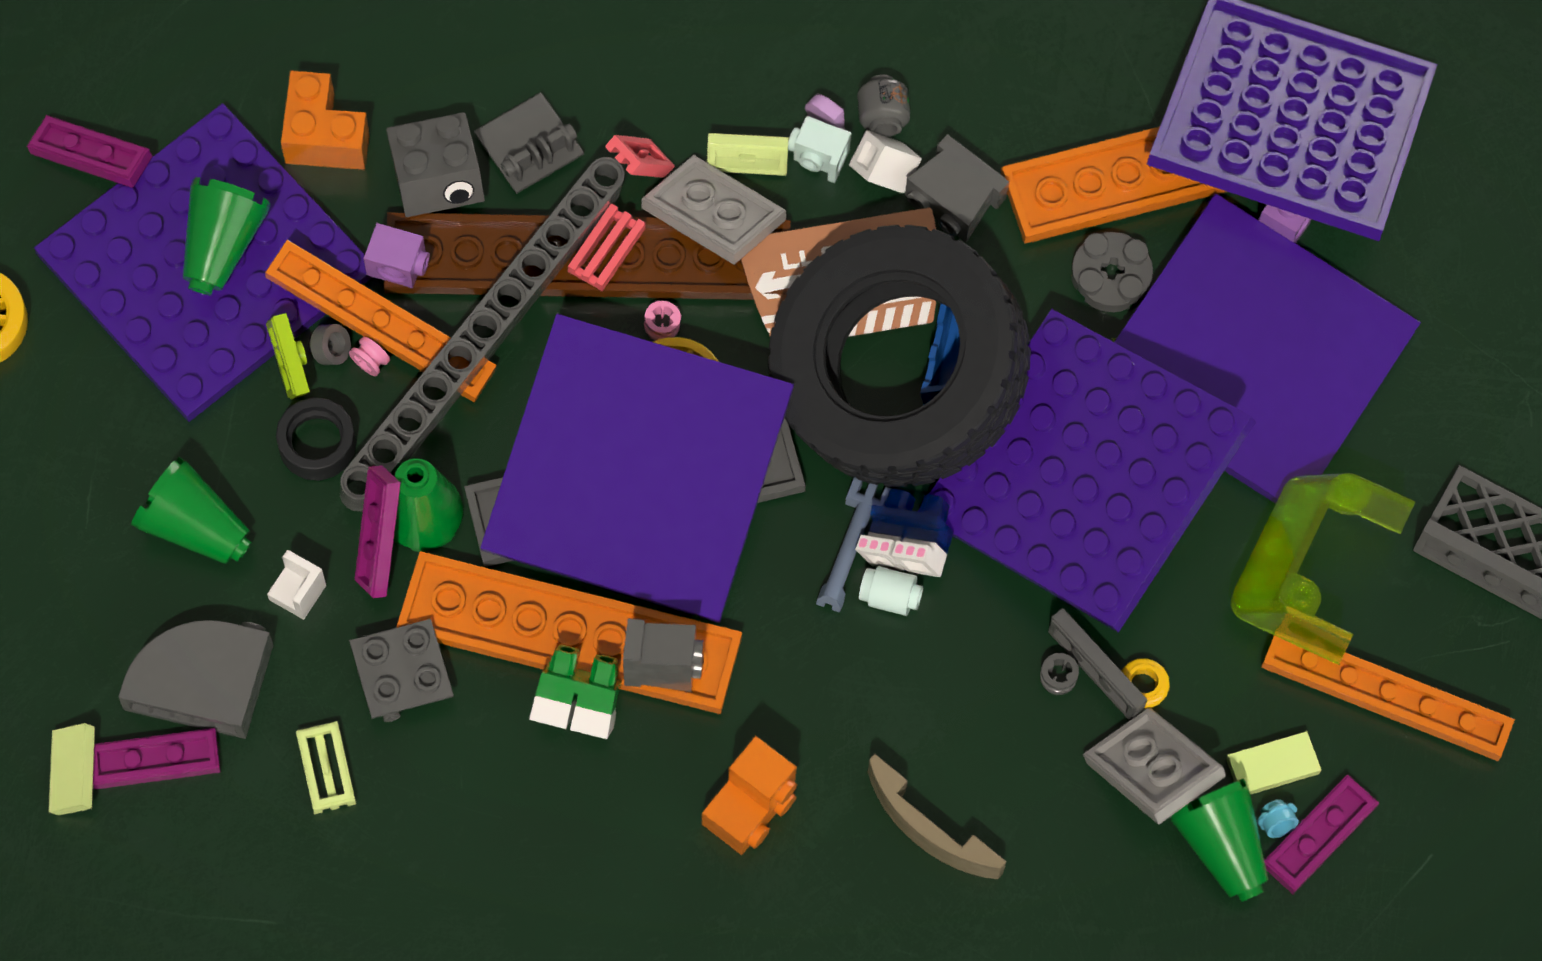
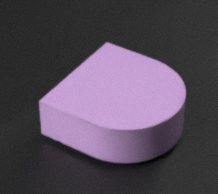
(825, 110)

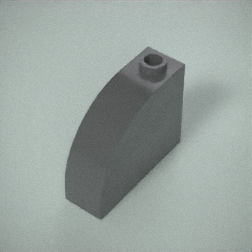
(200, 675)

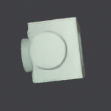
(820, 147)

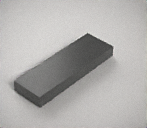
(1097, 665)

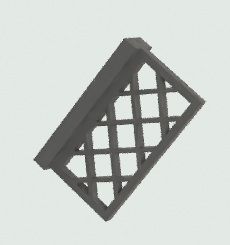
(1464, 556)

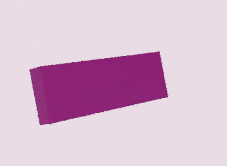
(89, 151)
(377, 531)
(155, 758)
(1320, 834)

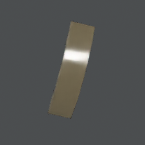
(971, 858)

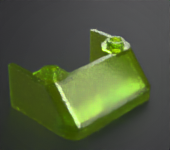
(1272, 591)

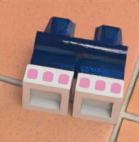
(908, 538)

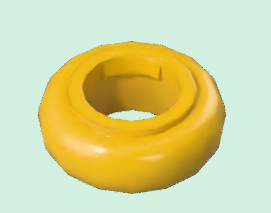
(1155, 671)

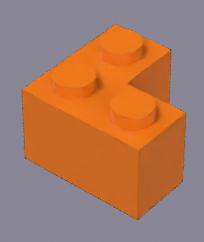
(317, 133)
(756, 790)

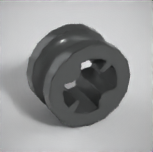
(1067, 662)

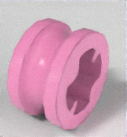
(662, 308)
(369, 356)

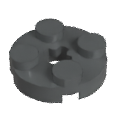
(1116, 249)

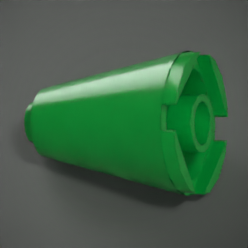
(218, 232)
(427, 507)
(192, 515)
(1226, 838)

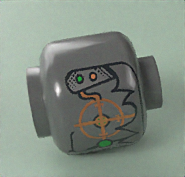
(883, 105)

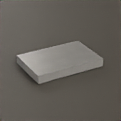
(713, 209)
(1154, 765)

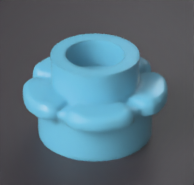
(1278, 818)

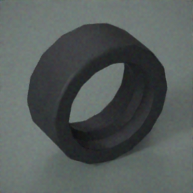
(316, 409)

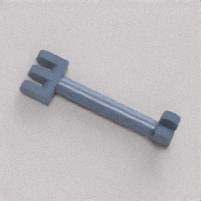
(832, 591)

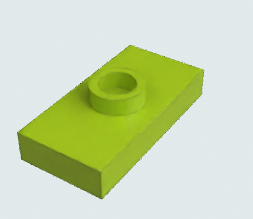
(289, 356)

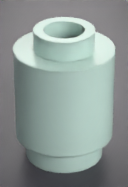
(890, 590)

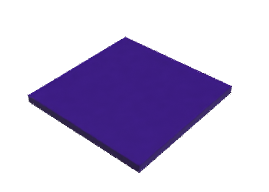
(1271, 337)
(637, 467)

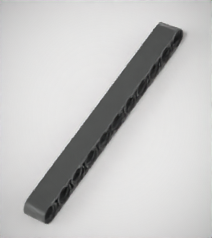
(490, 314)

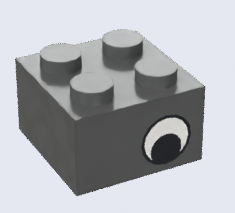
(435, 164)

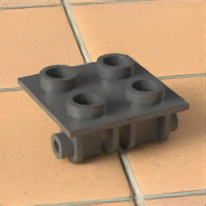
(529, 143)
(401, 669)

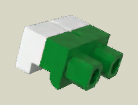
(596, 693)

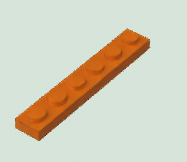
(366, 312)
(1394, 697)

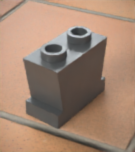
(956, 188)
(662, 655)

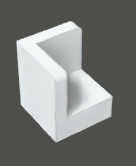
(884, 161)
(297, 585)

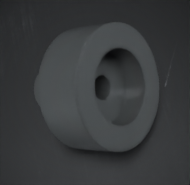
(330, 344)

